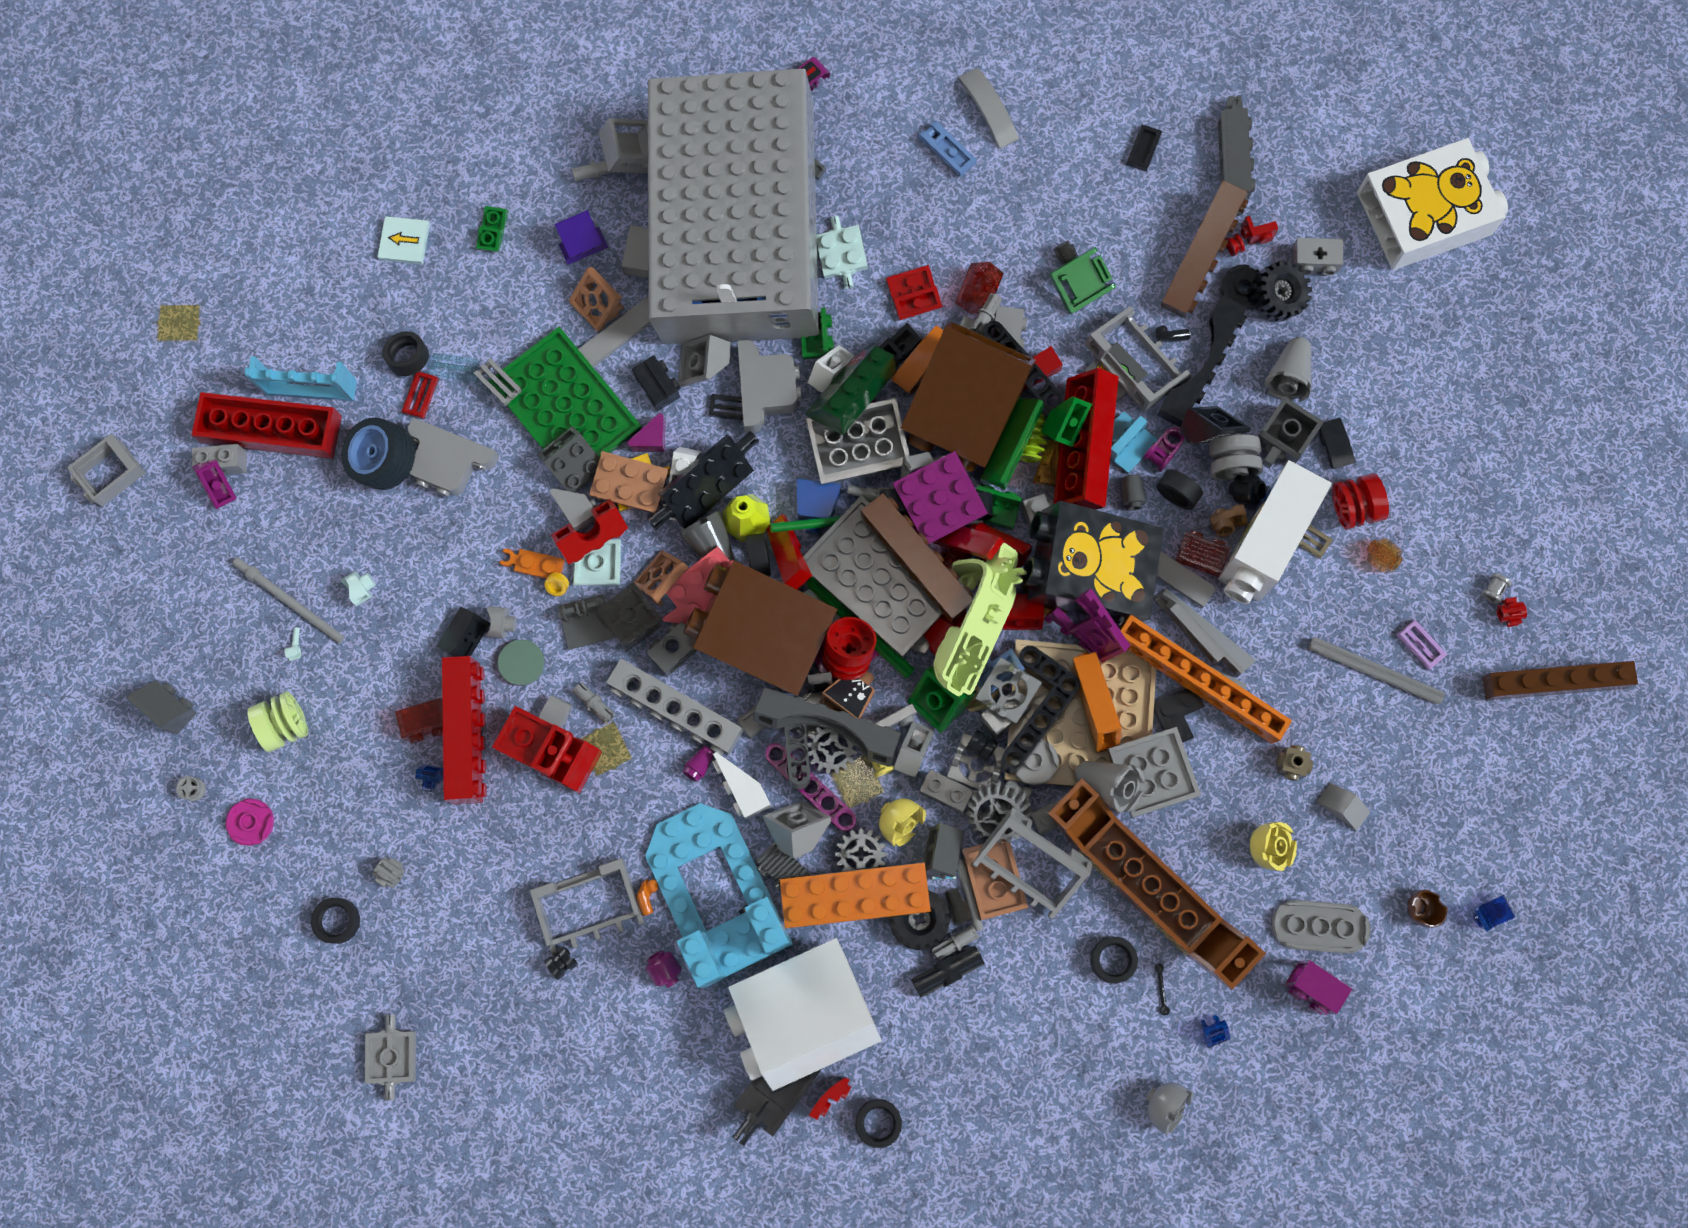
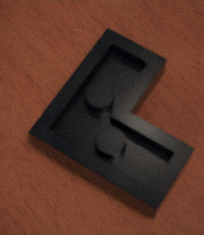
(1172, 710)

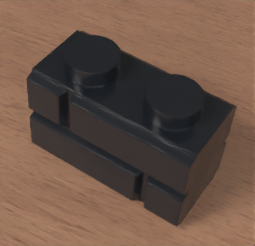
(656, 383)

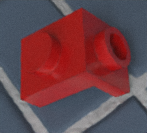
(1261, 233)

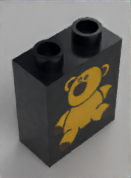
(1095, 551)

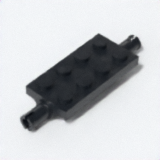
(705, 482)
(768, 1108)

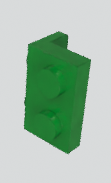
(819, 345)
(1004, 507)

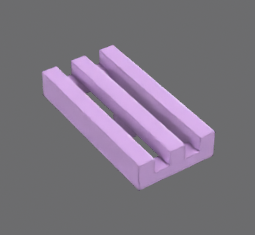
(1414, 624)

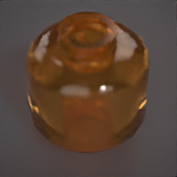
(1384, 555)

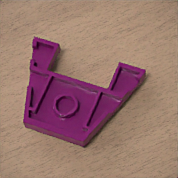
(1096, 632)

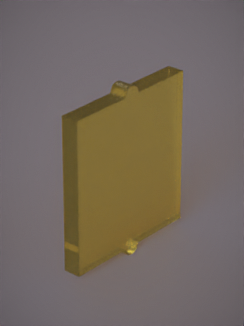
(178, 322)
(612, 746)
(857, 782)

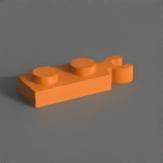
(533, 563)

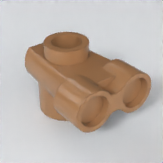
(1224, 520)

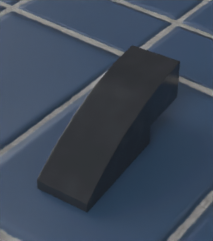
(902, 343)

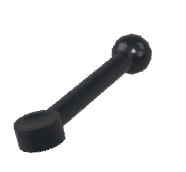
(1164, 1010)

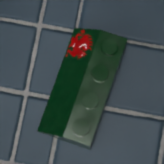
(853, 389)

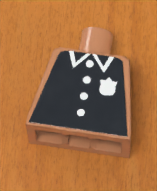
(849, 695)

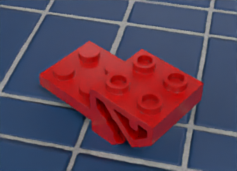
(547, 749)

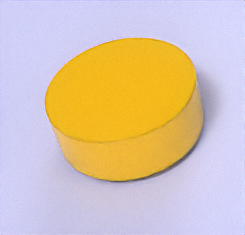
(556, 584)

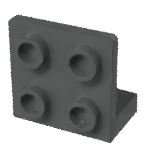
(570, 460)

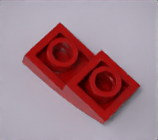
(835, 1092)

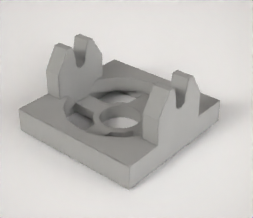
(985, 693)
(955, 771)

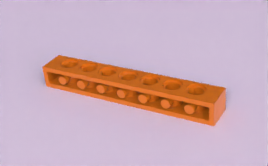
(1204, 681)

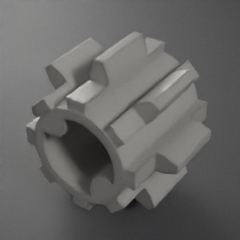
(388, 872)

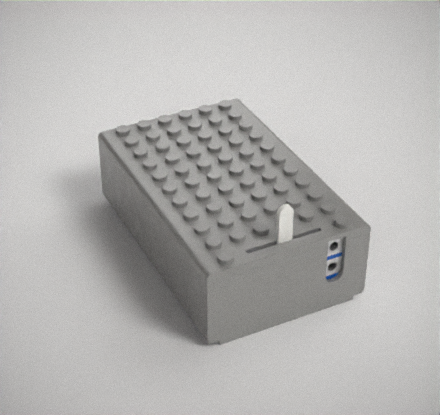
(732, 207)

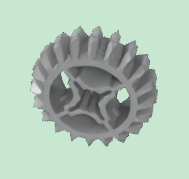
(989, 819)

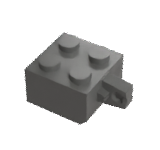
(1288, 432)

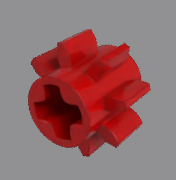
(1511, 611)

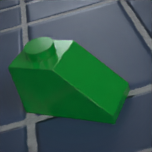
(1066, 420)

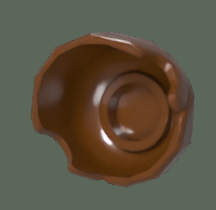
(1433, 913)

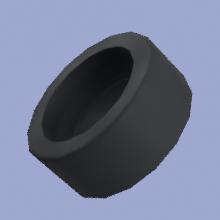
(412, 365)
(1179, 489)
(758, 553)
(321, 908)
(1132, 962)
(897, 1123)

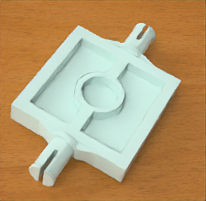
(841, 252)

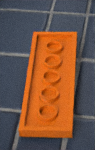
(855, 895)

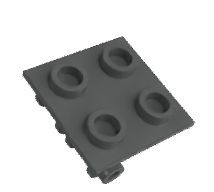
(581, 622)

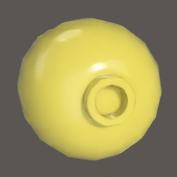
(899, 820)
(1273, 846)

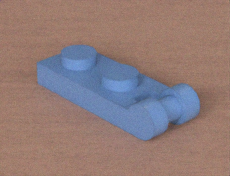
(947, 148)

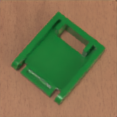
(1084, 278)

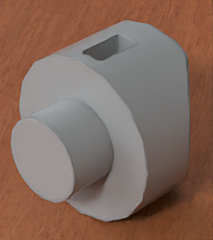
(500, 622)

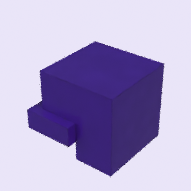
(580, 237)

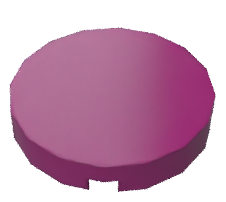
(258, 823)

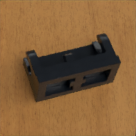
(463, 633)

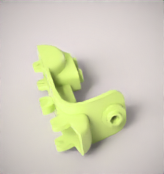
(967, 649)

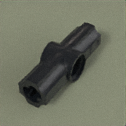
(947, 971)

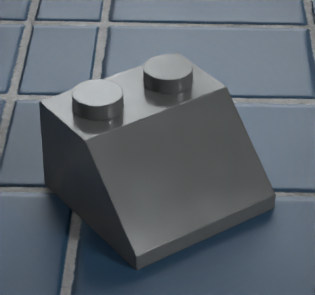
(163, 706)

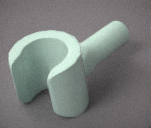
(294, 652)

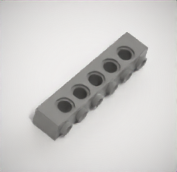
(626, 673)

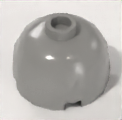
(1167, 1106)

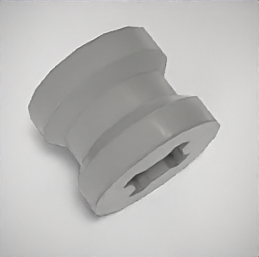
(185, 787)

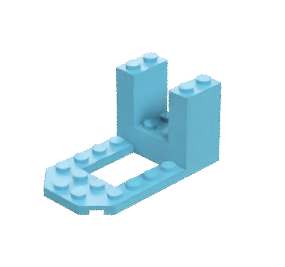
(738, 942)

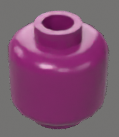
(663, 969)

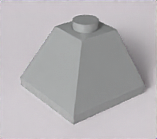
(702, 359)
(797, 828)

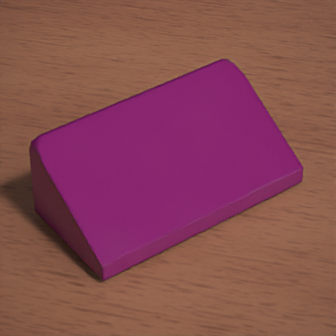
(214, 483)

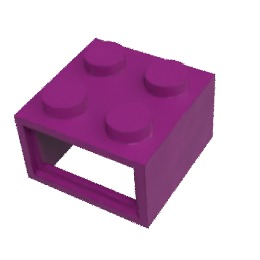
(1317, 987)

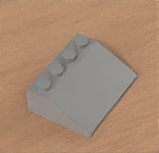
(867, 447)

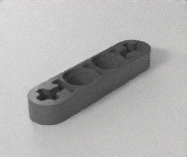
(797, 744)

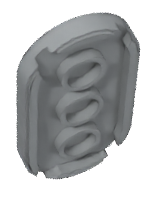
(1320, 926)

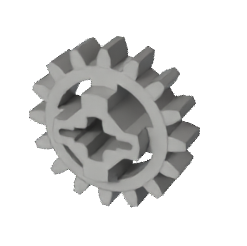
(829, 764)
(861, 843)

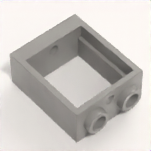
(95, 456)

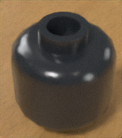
(1247, 489)

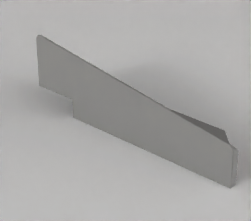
(1204, 635)

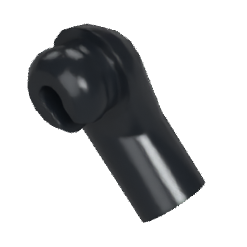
(1172, 336)

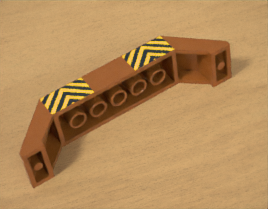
(1154, 887)

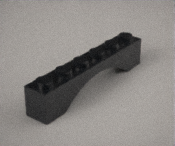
(1222, 323)

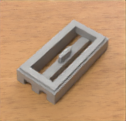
(485, 369)

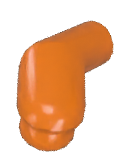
(646, 889)

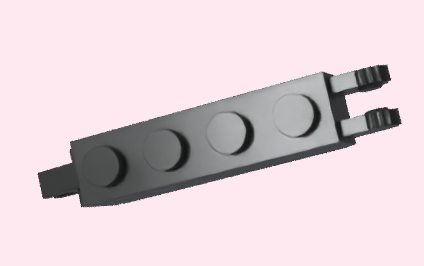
(1236, 146)

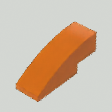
(914, 367)

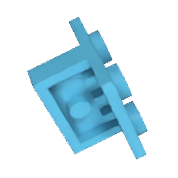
(1130, 441)

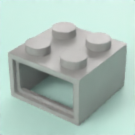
(625, 150)

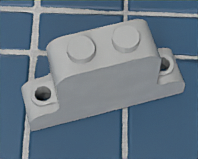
(766, 385)
(446, 459)

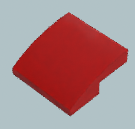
(913, 292)

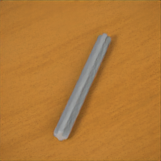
(1376, 670)

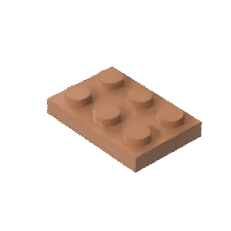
(629, 482)
(991, 895)

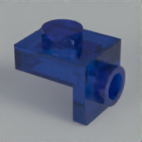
(1493, 913)

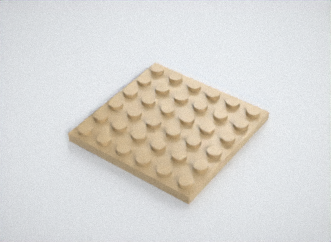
(1132, 692)

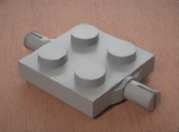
(390, 1057)

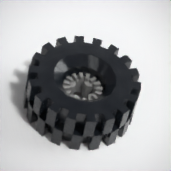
(1294, 287)
(922, 936)

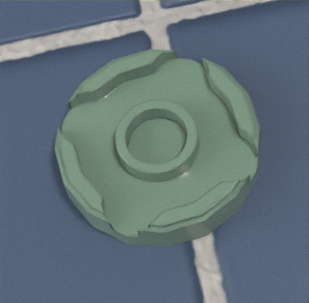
(521, 662)

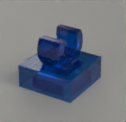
(430, 776)
(1215, 1033)

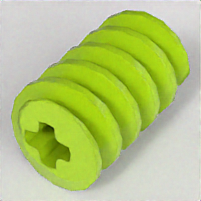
(1033, 447)

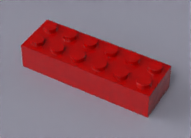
(267, 425)
(1085, 466)
(463, 730)

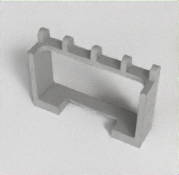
(1137, 391)
(1022, 826)
(554, 888)

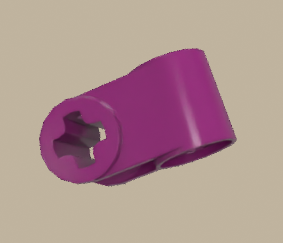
(1162, 451)

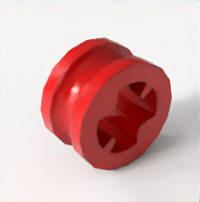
(1235, 245)

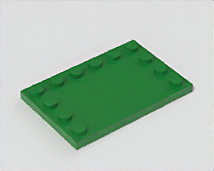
(565, 392)

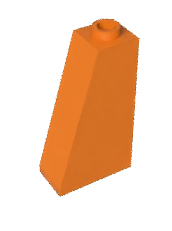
(1097, 702)

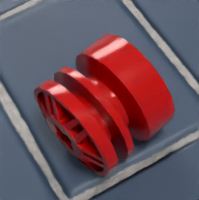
(1360, 501)
(848, 648)

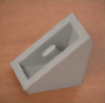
(1344, 805)

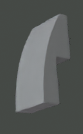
(555, 711)

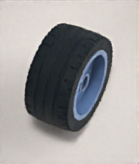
(378, 453)

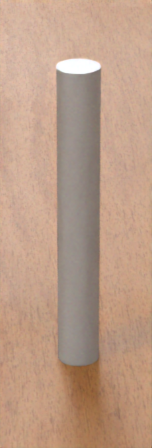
(969, 894)

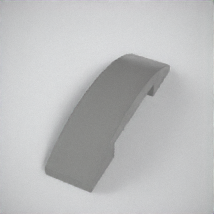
(990, 107)

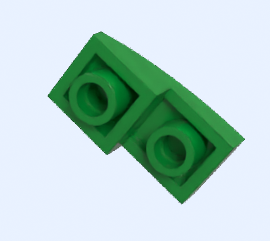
(492, 229)

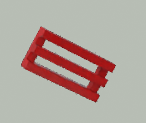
(406, 408)

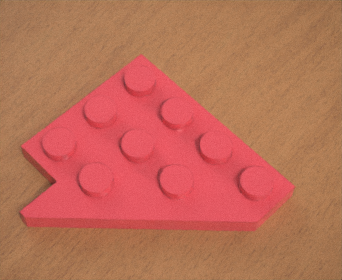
(688, 589)

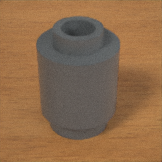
(1133, 492)

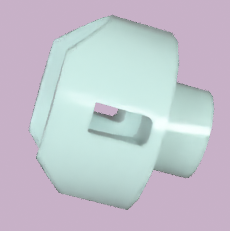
(359, 587)

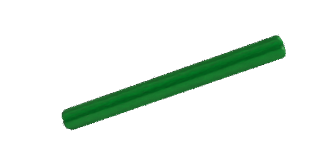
(881, 647)

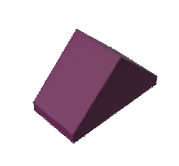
(650, 437)

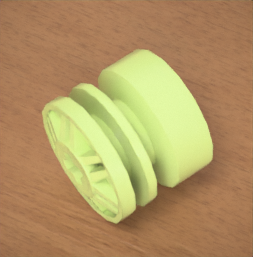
(278, 722)

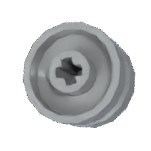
(1235, 456)

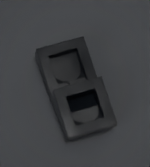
(1337, 443)

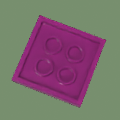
(940, 498)

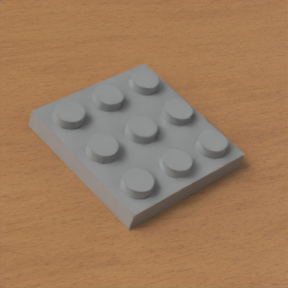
(1164, 767)

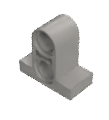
(998, 724)

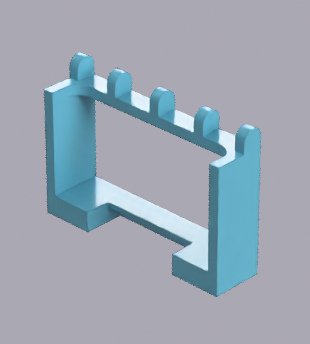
(278, 382)

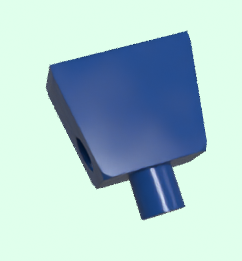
(816, 501)

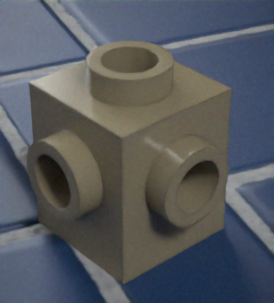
(1287, 766)

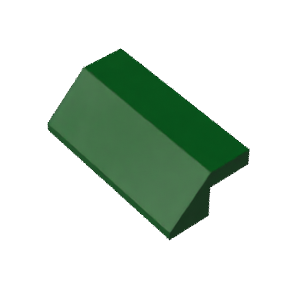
(1012, 442)

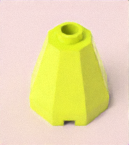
(746, 516)

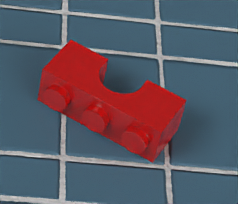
(607, 525)

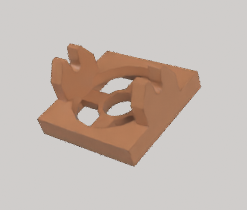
(584, 288)
(646, 578)

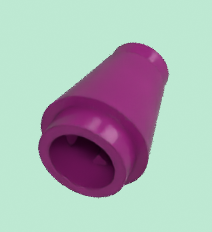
(698, 764)

